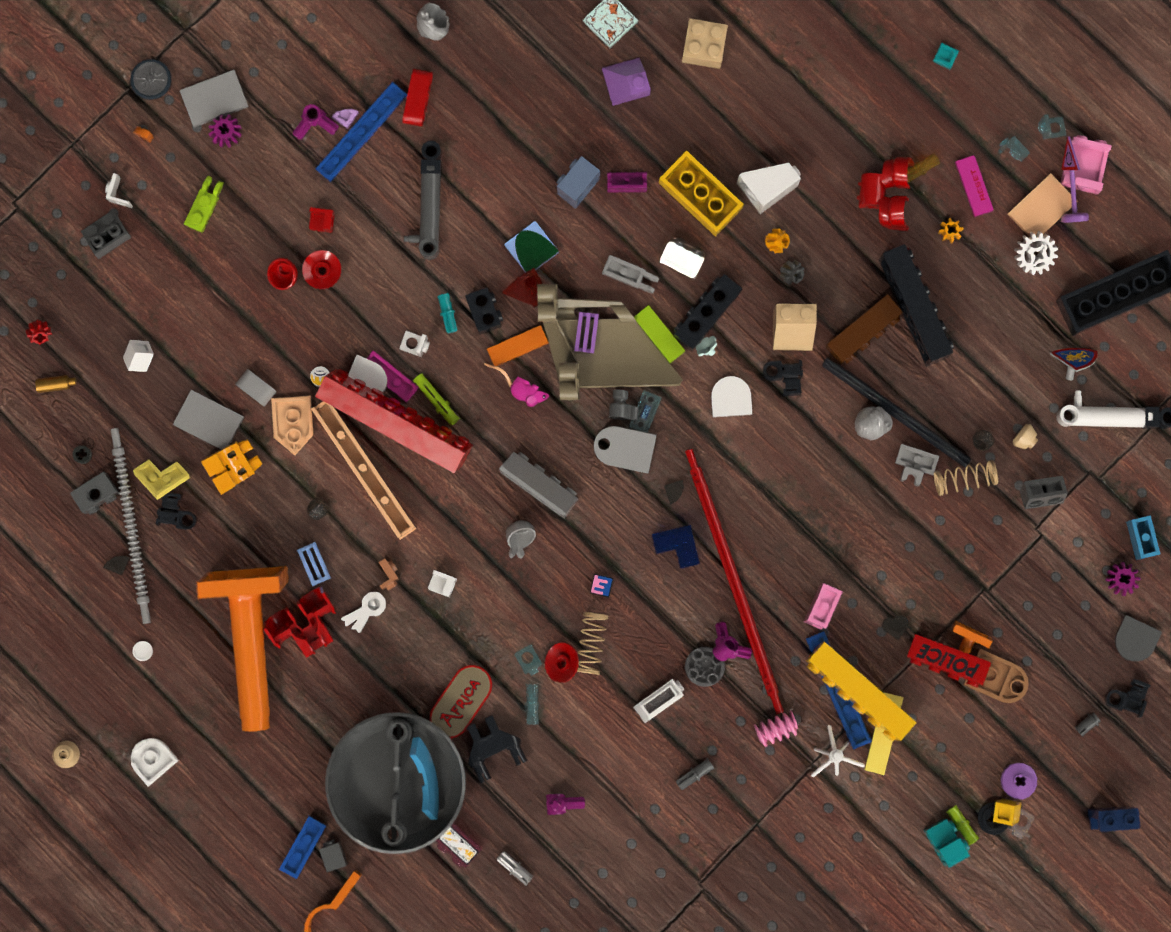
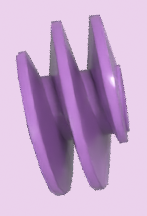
(1015, 790)

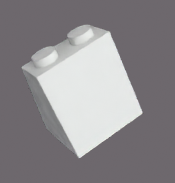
(768, 184)

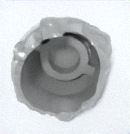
(432, 22)

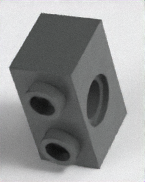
(83, 494)

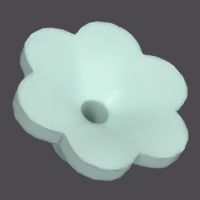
(707, 346)

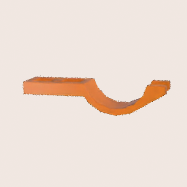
(337, 900)

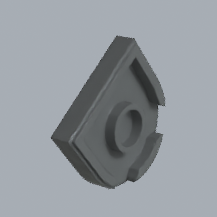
(1135, 639)

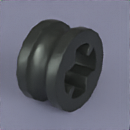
(78, 449)

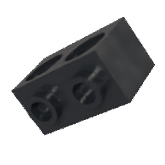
(479, 312)

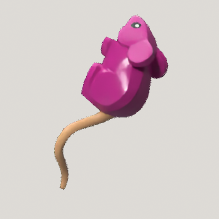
(523, 390)

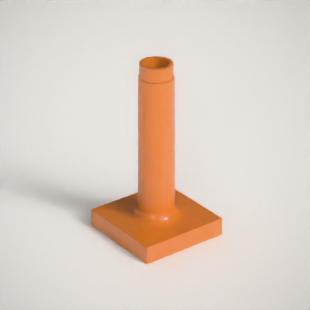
(244, 594)

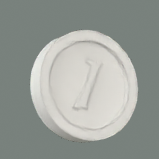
(142, 651)

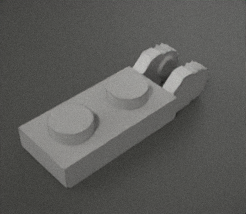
(628, 273)

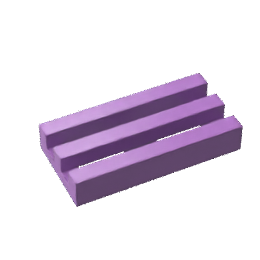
(588, 315)

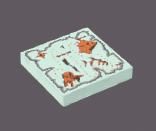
(610, 21)

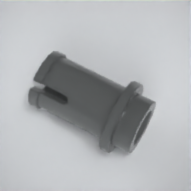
(1087, 724)

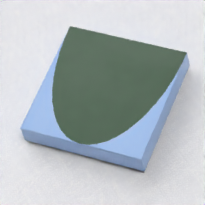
(531, 247)

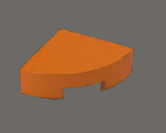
(143, 133)

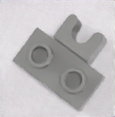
(915, 463)

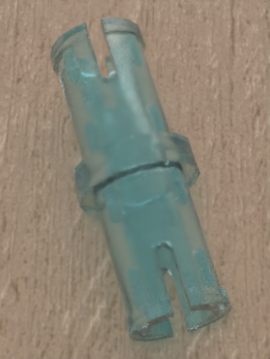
(532, 704)

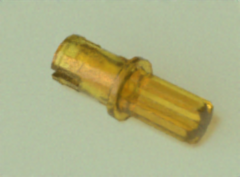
(922, 167)

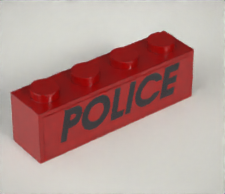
(949, 660)

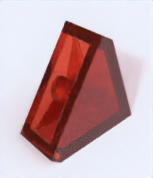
(525, 288)

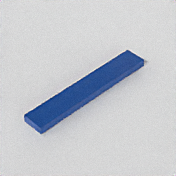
(361, 132)
(849, 717)

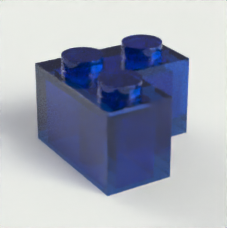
(680, 541)

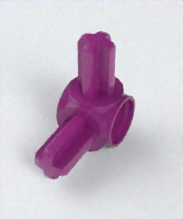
(321, 120)
(727, 646)
(558, 804)

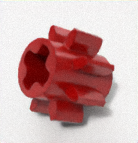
(38, 332)

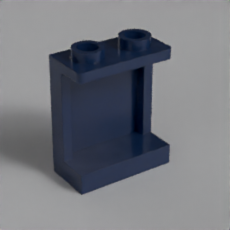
(1114, 818)

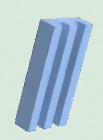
(320, 579)

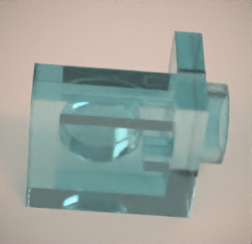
(1016, 148)

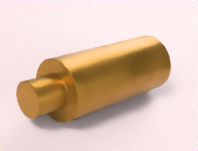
(54, 383)

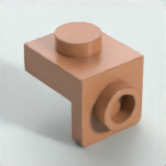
(389, 568)

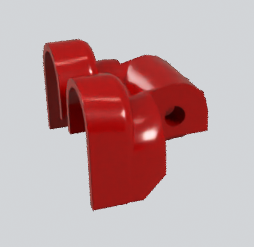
(874, 187)
(313, 636)

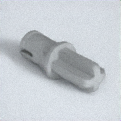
(514, 868)

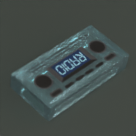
(647, 407)

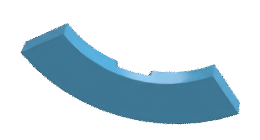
(425, 765)

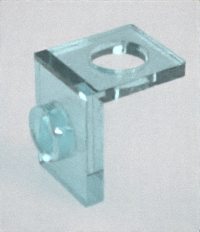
(1045, 129)
(533, 667)

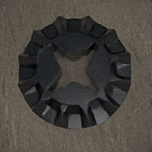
(988, 826)

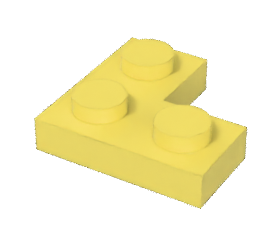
(160, 482)

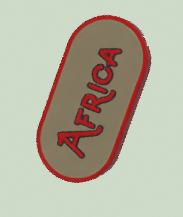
(461, 700)

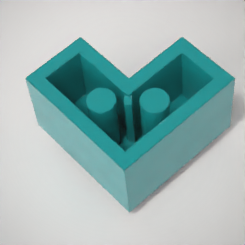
(946, 843)

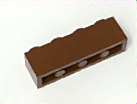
(864, 329)

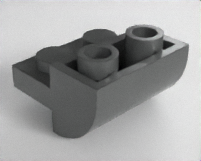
(106, 234)

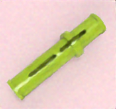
(451, 417)

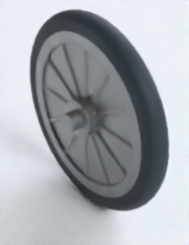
(150, 79)

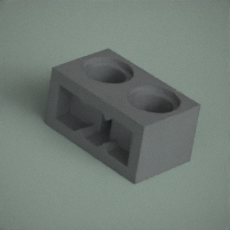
(1043, 492)

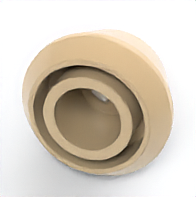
(1025, 437)
(71, 754)

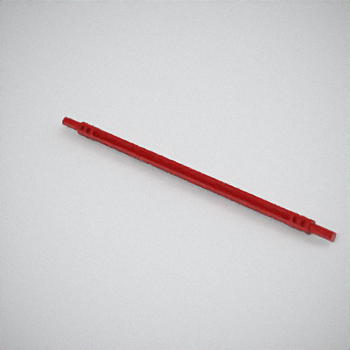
(734, 581)

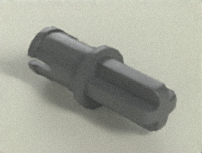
(694, 774)

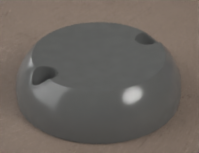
(379, 788)

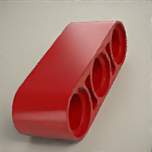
(417, 97)

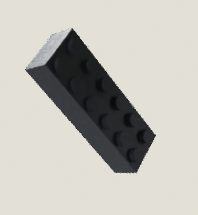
(1117, 293)
(916, 305)

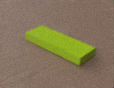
(659, 334)

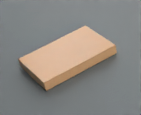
(1042, 206)

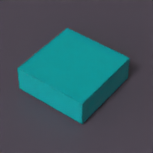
(945, 56)

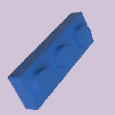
(302, 847)

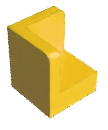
(1007, 812)

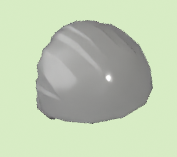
(519, 536)

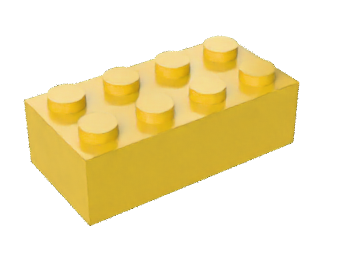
(700, 193)

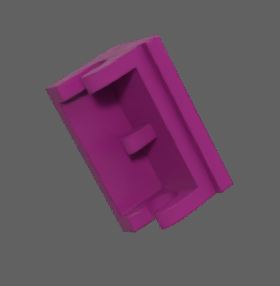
(626, 182)

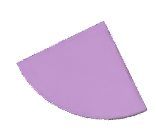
(345, 117)

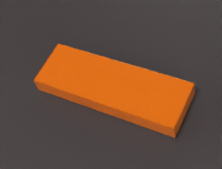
(517, 346)

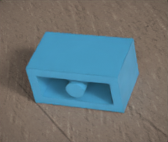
(1143, 537)

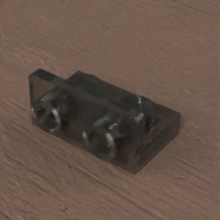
(683, 257)

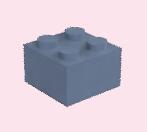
(578, 181)

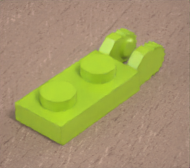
(203, 206)

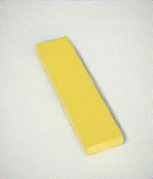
(880, 745)

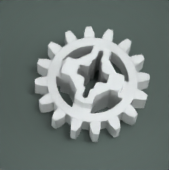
(1031, 260)

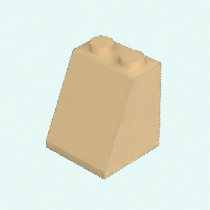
(794, 326)

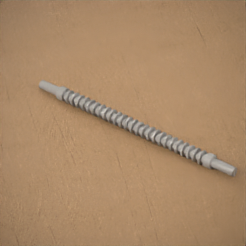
(118, 452)

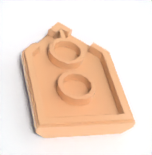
(292, 421)

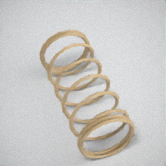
(939, 481)
(595, 616)

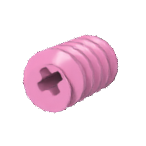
(777, 729)

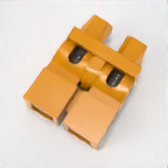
(237, 463)

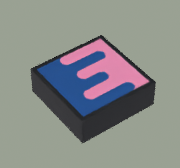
(601, 585)

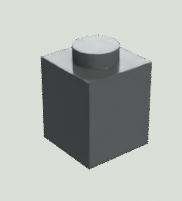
(333, 855)

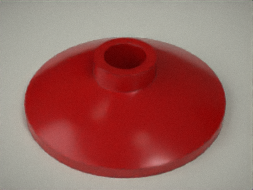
(316, 261)
(556, 659)

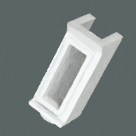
(659, 700)

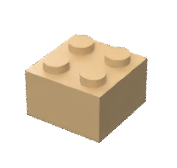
(704, 43)

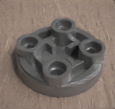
(704, 667)

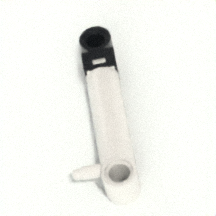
(1113, 416)

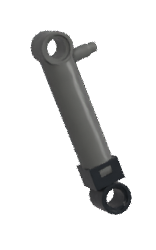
(430, 202)

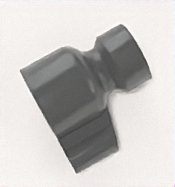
(619, 409)

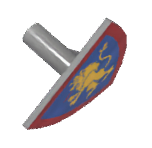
(1076, 359)

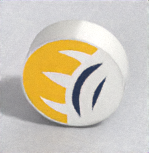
(318, 374)

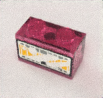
(458, 845)

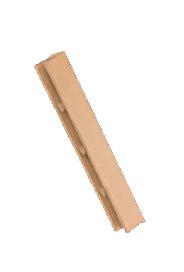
(364, 469)

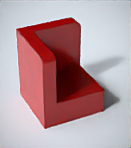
(321, 220)

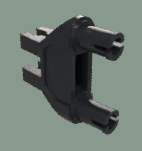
(491, 745)

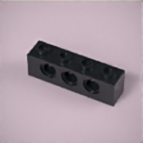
(690, 338)

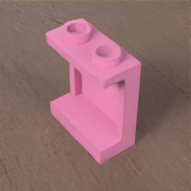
(1092, 163)
(823, 606)

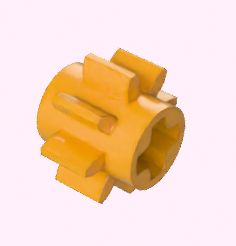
(946, 227)
(777, 240)

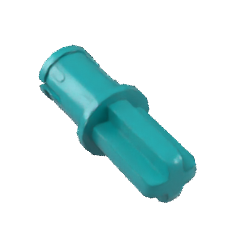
(447, 313)

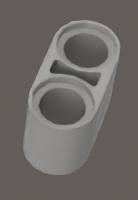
(255, 387)

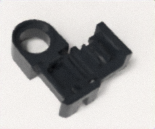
(790, 373)
(171, 511)
(1133, 701)

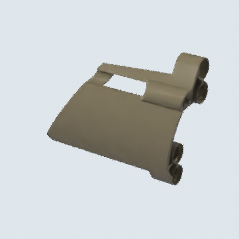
(621, 354)

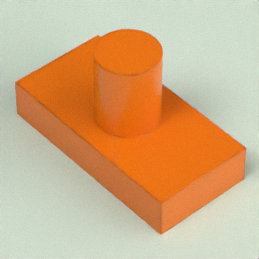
(970, 637)

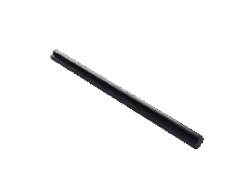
(896, 412)

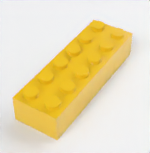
(860, 691)

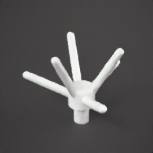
(835, 755)

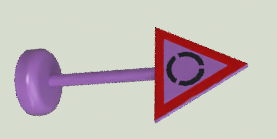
(1071, 163)

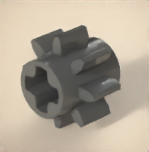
(792, 272)

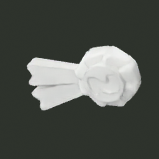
(372, 605)

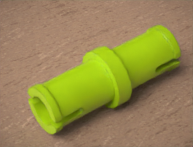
(962, 825)

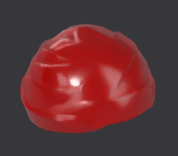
(282, 273)

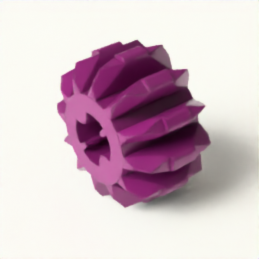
(226, 138)
(1123, 587)

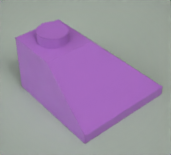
(626, 81)

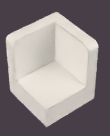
(138, 355)
(442, 583)

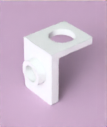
(111, 189)
(421, 347)

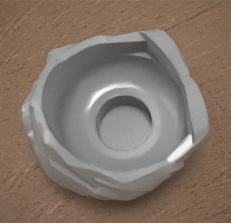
(873, 423)

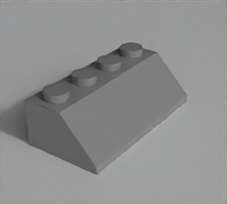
(538, 484)

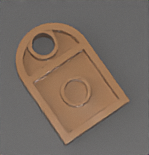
(1000, 679)

